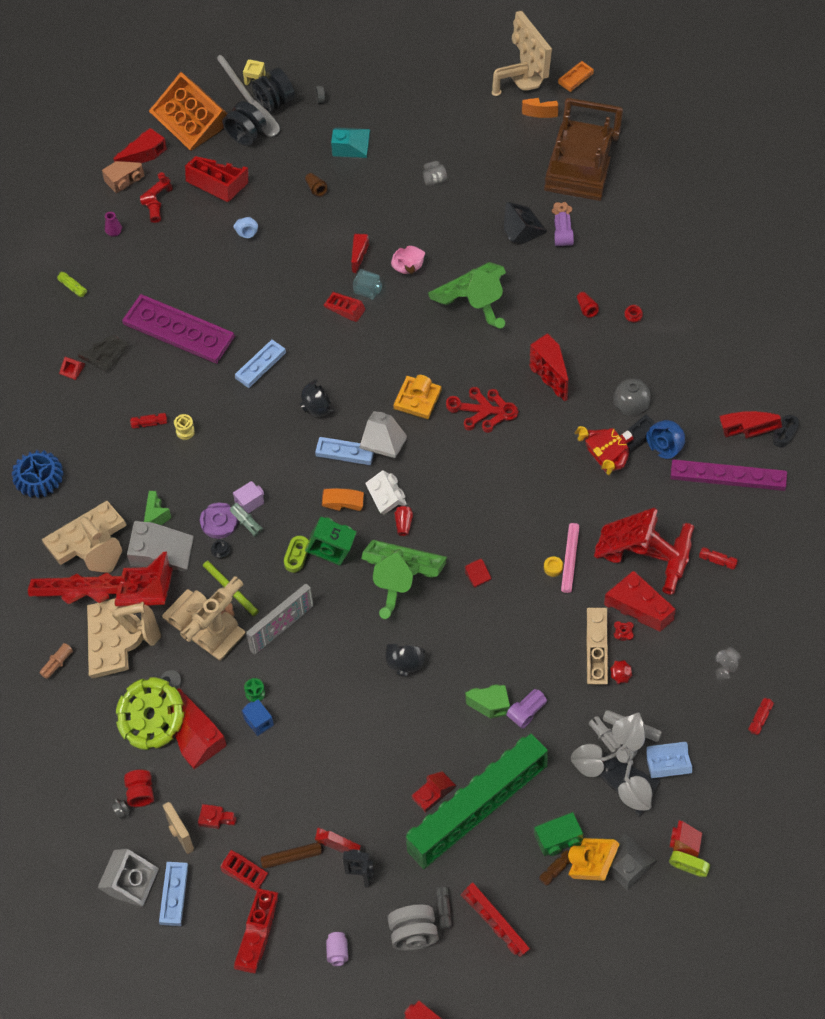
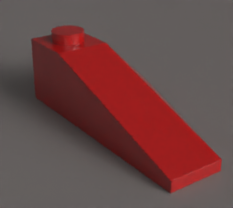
(198, 735)

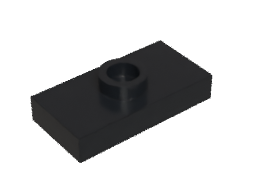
(639, 432)

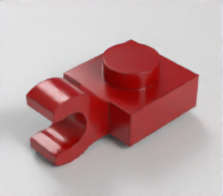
(212, 816)

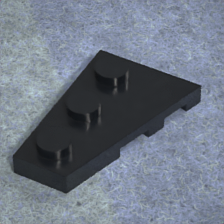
(615, 772)

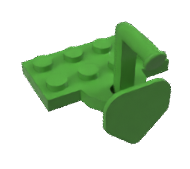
(480, 287)
(396, 569)

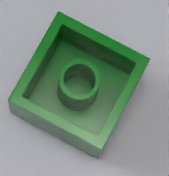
(330, 540)

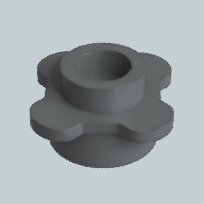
(121, 808)

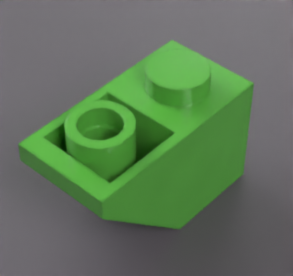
(489, 701)

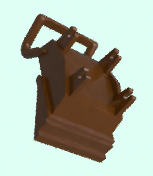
(581, 153)

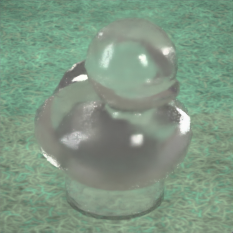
(729, 660)

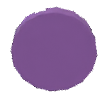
(218, 521)

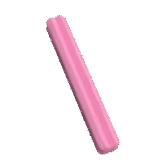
(570, 558)

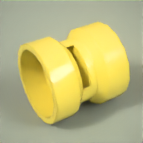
(184, 427)

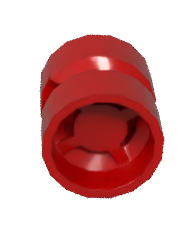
(139, 788)

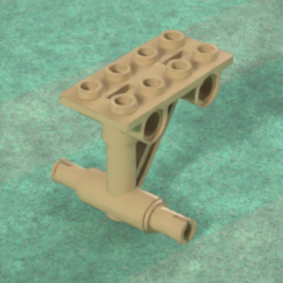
(203, 622)

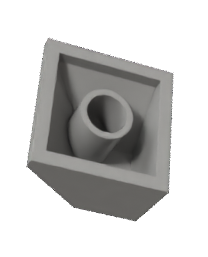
(383, 435)

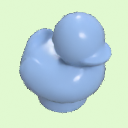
(246, 227)

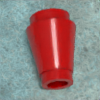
(587, 304)
(403, 520)

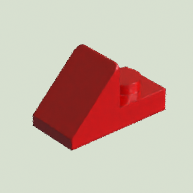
(435, 789)

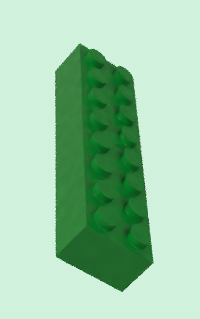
(476, 801)

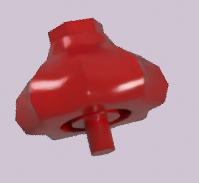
(621, 672)

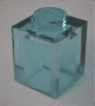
(367, 284)

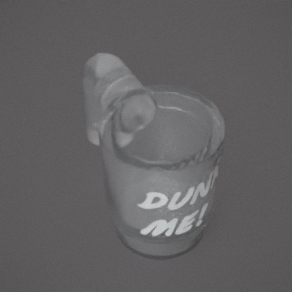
(434, 173)

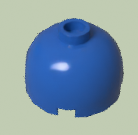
(666, 438)

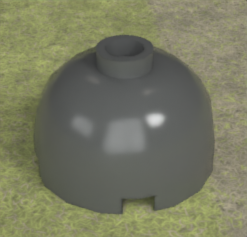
(632, 397)

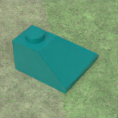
(350, 142)

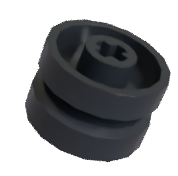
(244, 123)

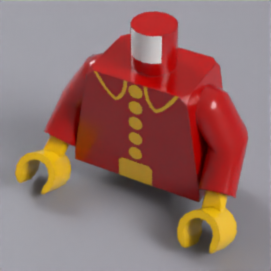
(607, 447)

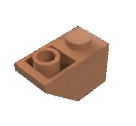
(122, 174)

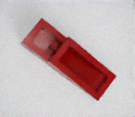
(749, 423)

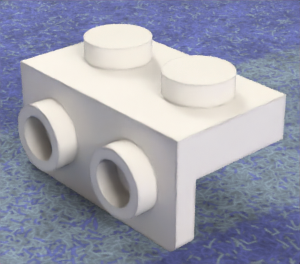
(385, 492)

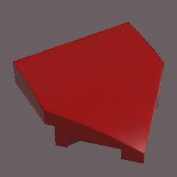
(335, 841)

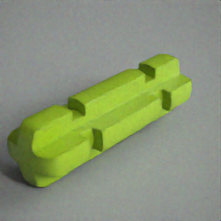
(73, 285)

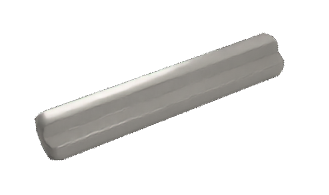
(650, 732)

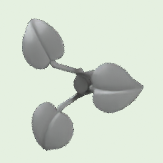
(631, 733)

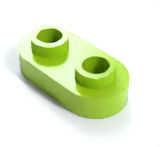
(296, 555)

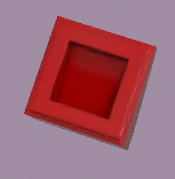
(71, 368)
(477, 573)

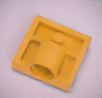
(417, 396)
(592, 858)

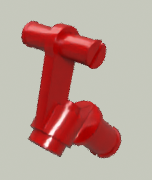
(150, 199)

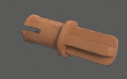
(56, 660)

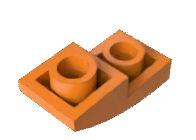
(534, 108)
(340, 498)

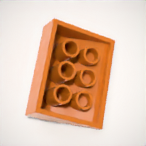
(188, 112)

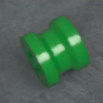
(254, 685)

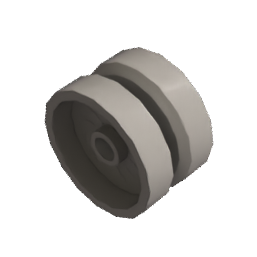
(413, 927)

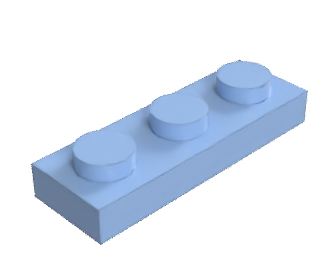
(260, 363)
(343, 451)
(173, 894)

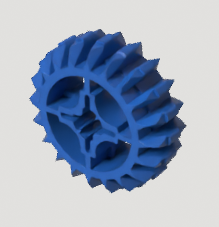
(49, 473)

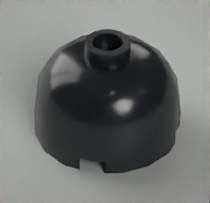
(315, 400)
(404, 658)

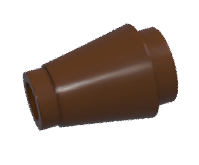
(316, 184)

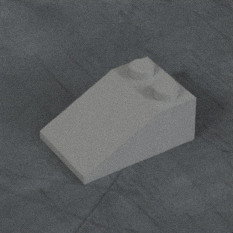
(150, 540)

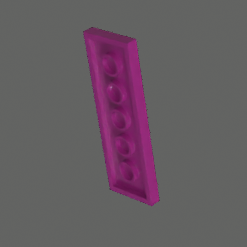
(178, 328)

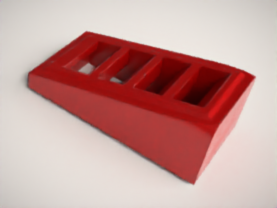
(360, 246)
(353, 313)
(233, 856)

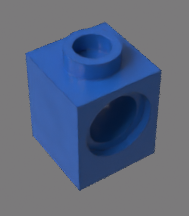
(257, 717)

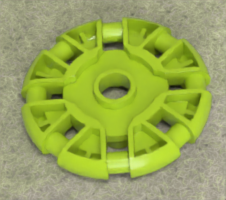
(138, 713)

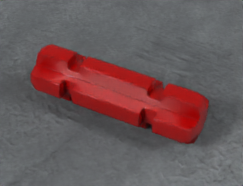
(148, 420)
(718, 558)
(760, 716)

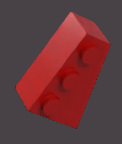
(640, 601)

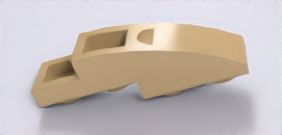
(596, 646)

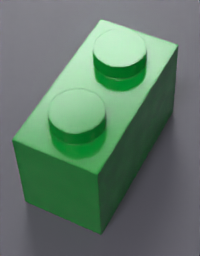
(558, 834)

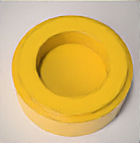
(553, 566)

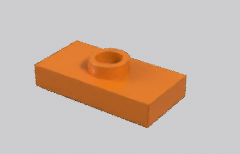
(576, 76)

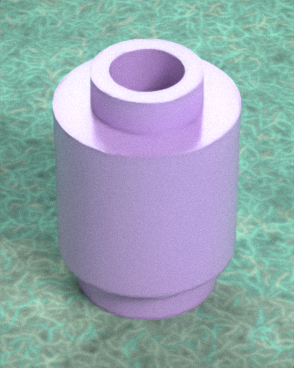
(337, 948)

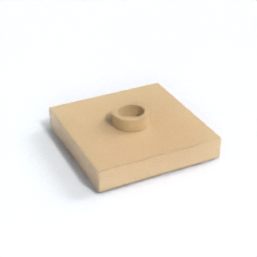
(177, 828)

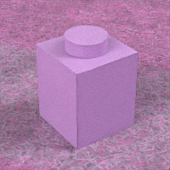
(249, 497)

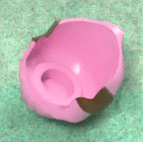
(407, 259)

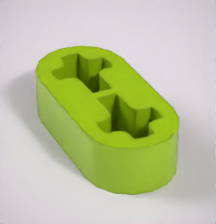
(689, 863)

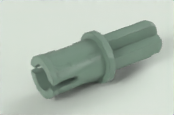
(246, 519)

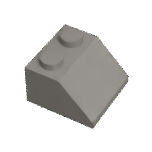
(128, 877)

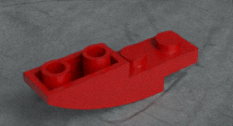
(257, 931)

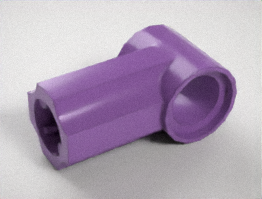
(563, 230)
(523, 712)

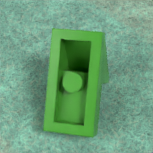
(154, 512)

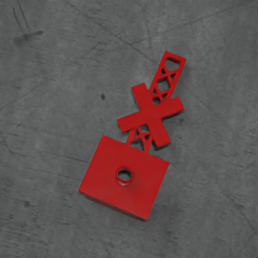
(134, 585)

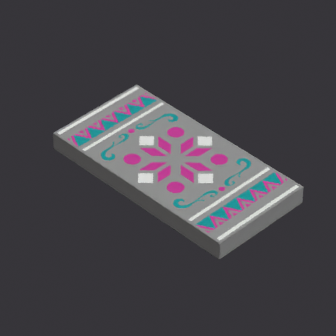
(280, 619)

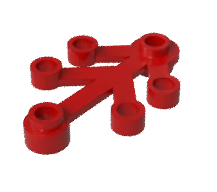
(484, 409)

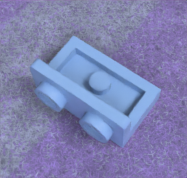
(668, 760)

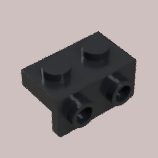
(358, 863)

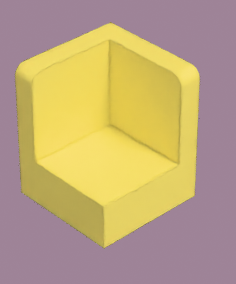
(254, 70)

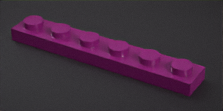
(728, 475)

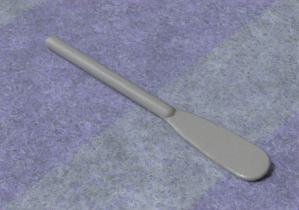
(272, 126)

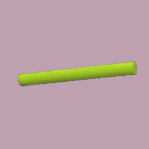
(238, 596)

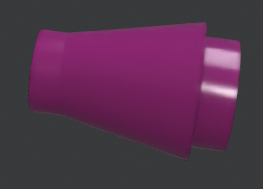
(112, 225)

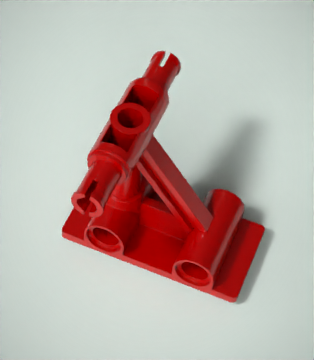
(638, 536)

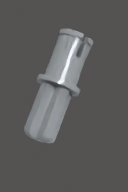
(604, 734)

